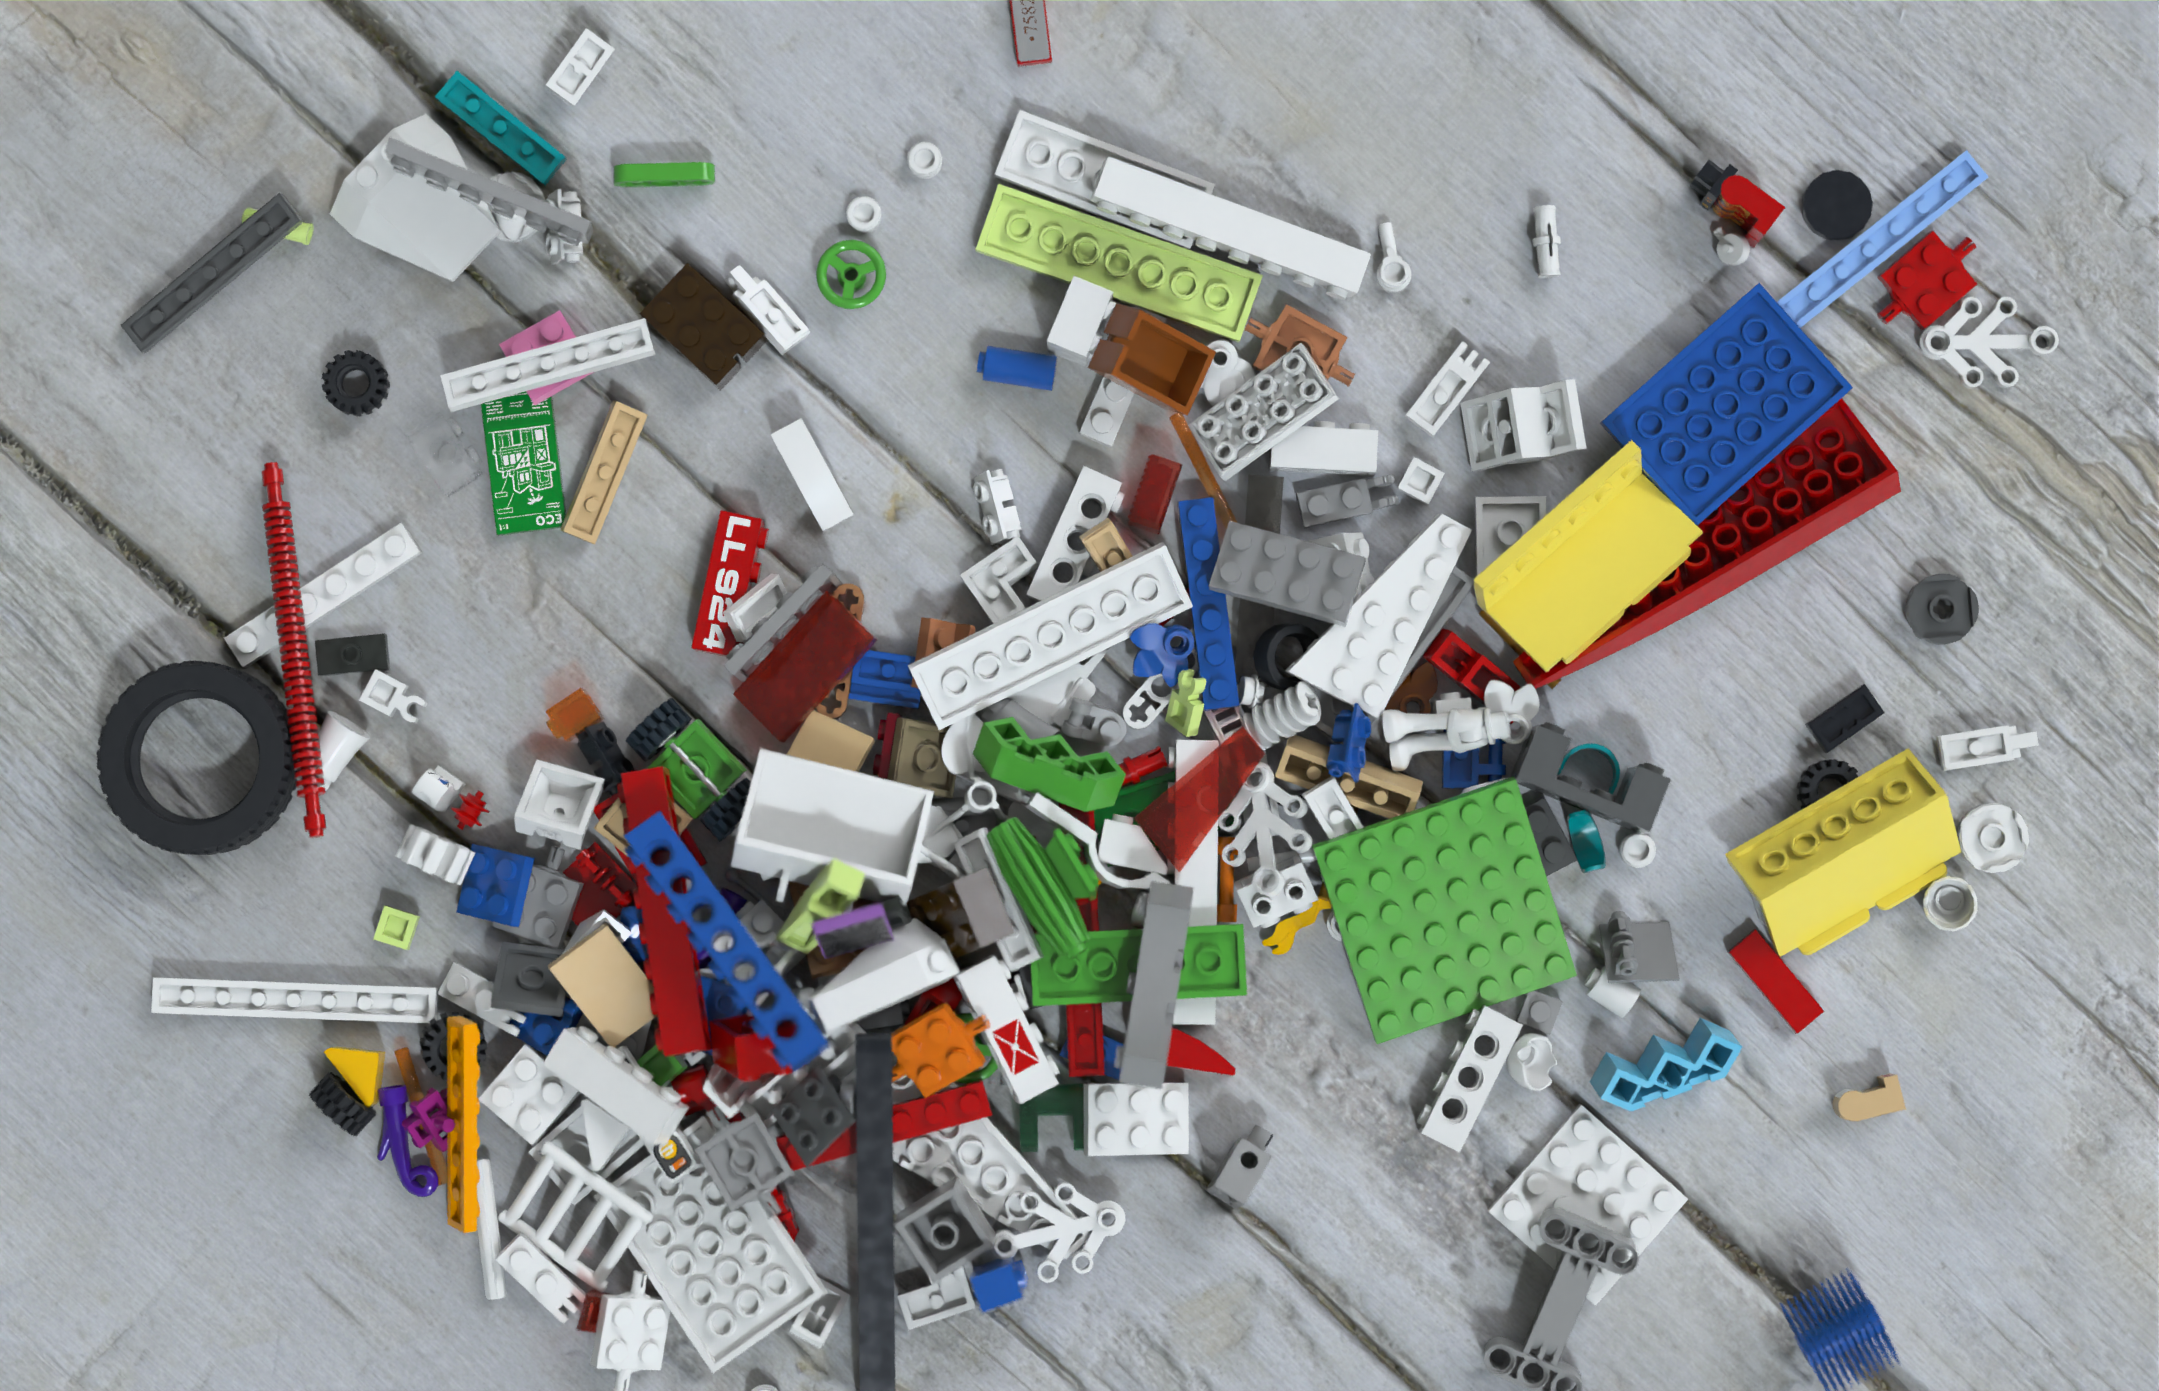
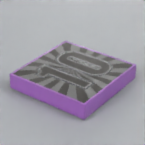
(852, 930)

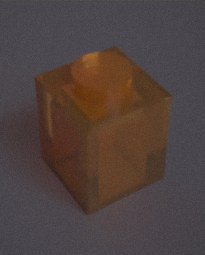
(573, 715)

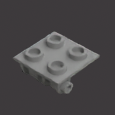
(1638, 950)

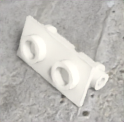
(554, 246)
(990, 491)

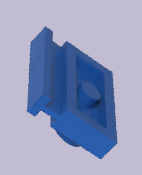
(884, 680)

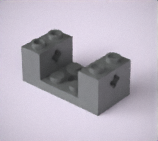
(1636, 799)

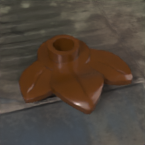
(1417, 688)

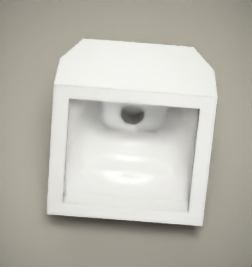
(558, 803)

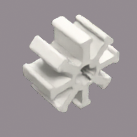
(435, 854)

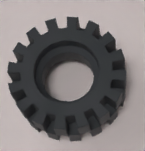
(340, 368)
(1817, 773)
(431, 1045)
(341, 1104)

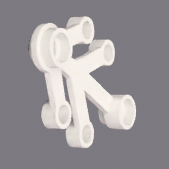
(1981, 342)
(1261, 824)
(1064, 1230)

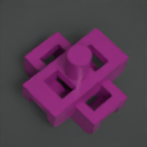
(432, 1125)

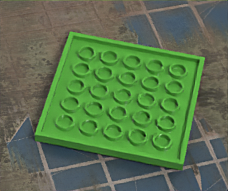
(1444, 910)

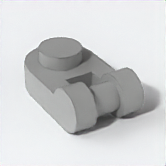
(1105, 728)

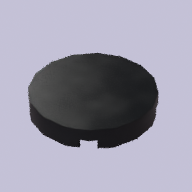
(1836, 205)

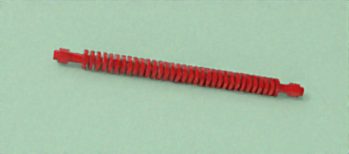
(294, 648)

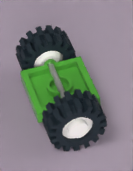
(697, 765)

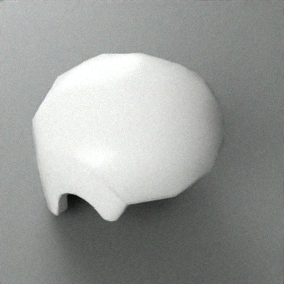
(1950, 903)
(1531, 1061)

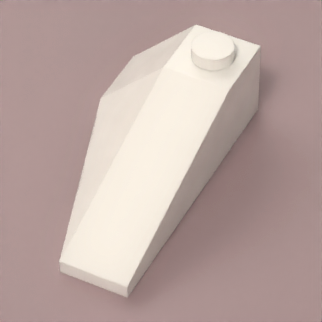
(885, 976)

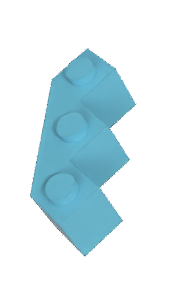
(1667, 1067)

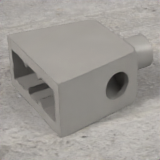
(1232, 1180)

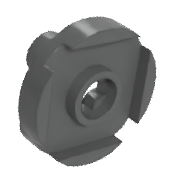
(1955, 594)

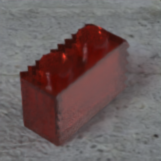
(1154, 493)

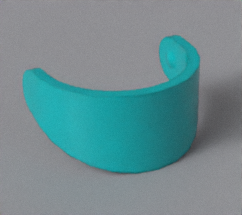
(1606, 752)
(1586, 841)

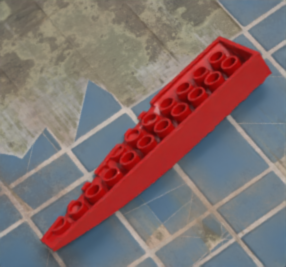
(1792, 502)

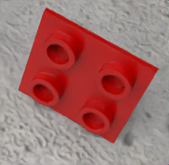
(604, 884)

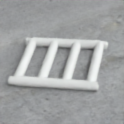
(610, 1195)

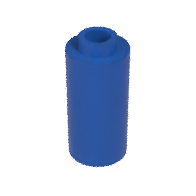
(1017, 367)

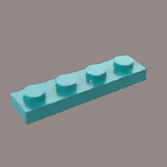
(500, 128)

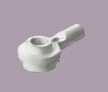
(1393, 272)

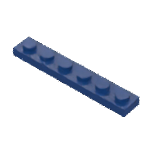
(1209, 607)

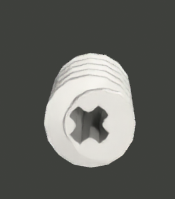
(1283, 715)

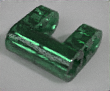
(1056, 1101)

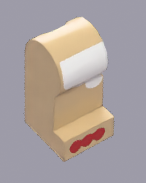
(1871, 1102)

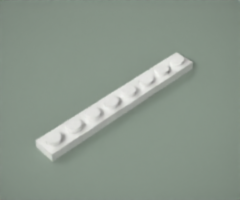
(294, 1000)

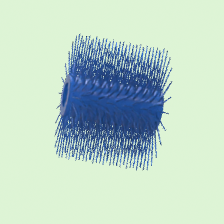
(1840, 1332)

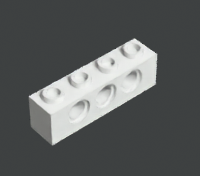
(1089, 487)
(1503, 1035)

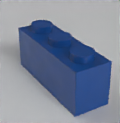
(999, 1282)

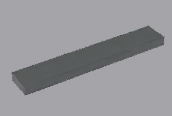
(212, 273)

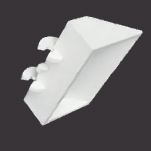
(813, 812)

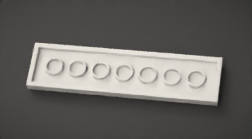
(1050, 636)

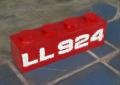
(728, 578)

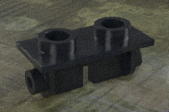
(600, 744)

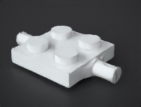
(630, 1332)

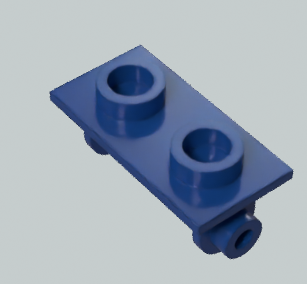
(1352, 730)

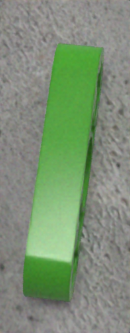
(664, 174)

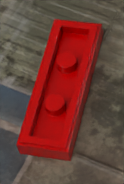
(1775, 981)

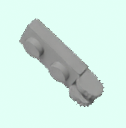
(1343, 501)

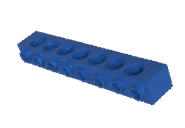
(658, 835)

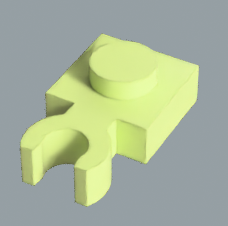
(1184, 706)

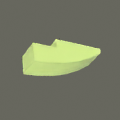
(826, 897)

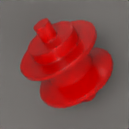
(470, 810)

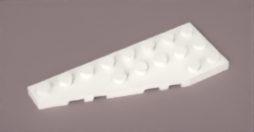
(982, 1160)

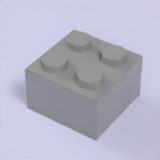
(945, 1229)

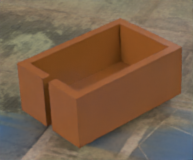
(1152, 359)

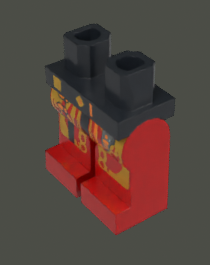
(1737, 199)

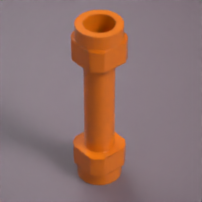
(1226, 909)

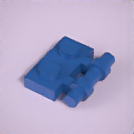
(1463, 769)

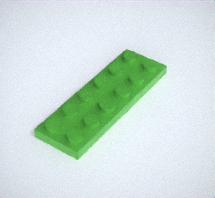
(1210, 967)

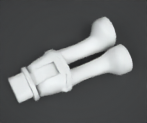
(1465, 731)

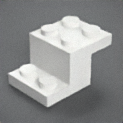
(1523, 425)

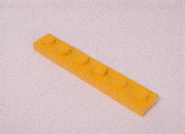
(463, 1108)

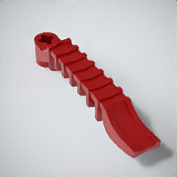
(690, 1088)

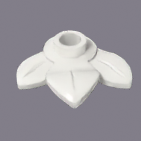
(1225, 377)
(1519, 705)

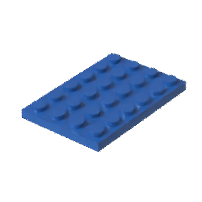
(1727, 404)

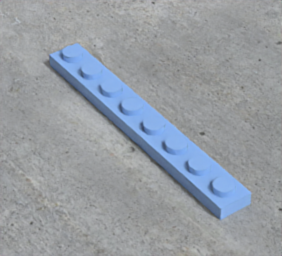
(1883, 239)

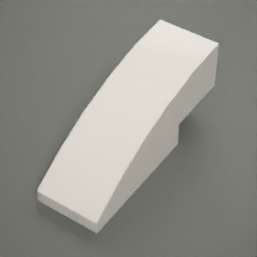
(812, 474)

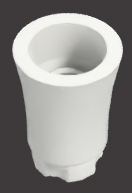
(338, 744)

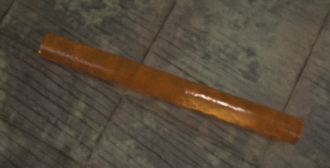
(1202, 468)
(415, 1094)

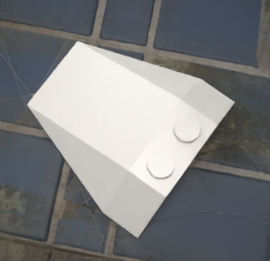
(410, 216)

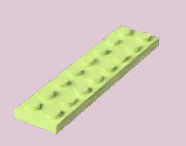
(1129, 263)

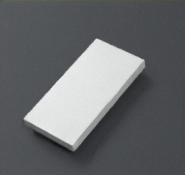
(1263, 411)

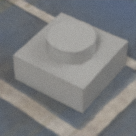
(1539, 1011)

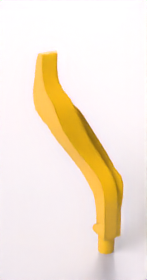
(1287, 928)

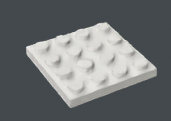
(1596, 1178)

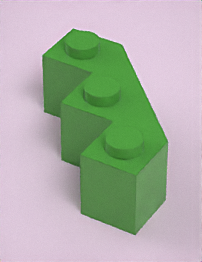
(1048, 766)

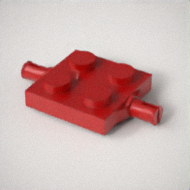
(1927, 280)

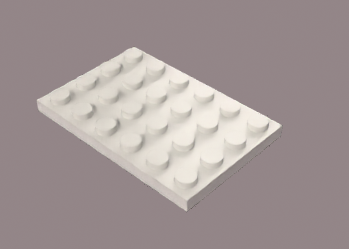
(716, 1269)

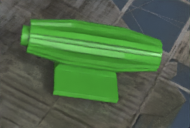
(1046, 883)

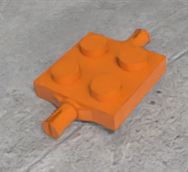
(937, 1049)

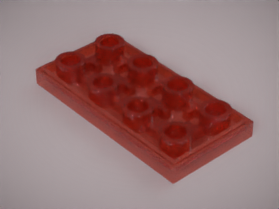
(805, 666)

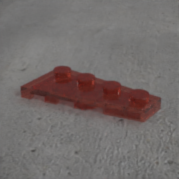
(1196, 801)

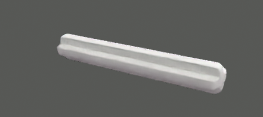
(489, 1234)

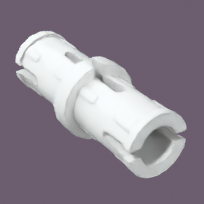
(1546, 241)

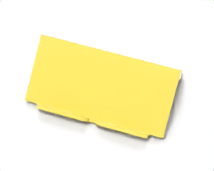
(1586, 562)
(1847, 853)

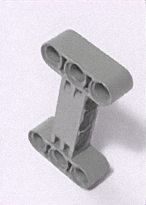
(1560, 1302)

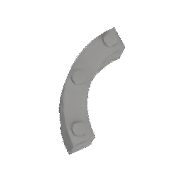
(1155, 985)

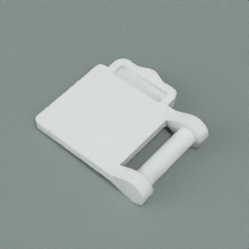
(1052, 696)

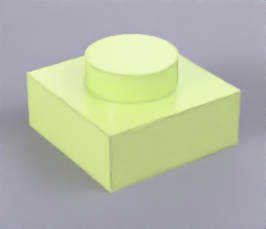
(396, 927)

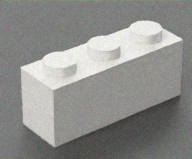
(1327, 450)

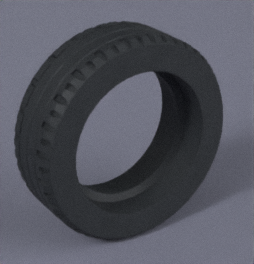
(121, 751)

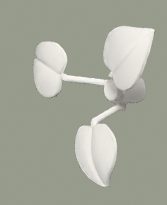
(958, 759)

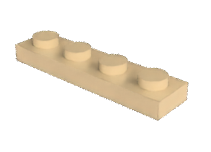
(603, 472)

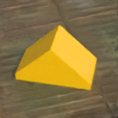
(360, 1069)

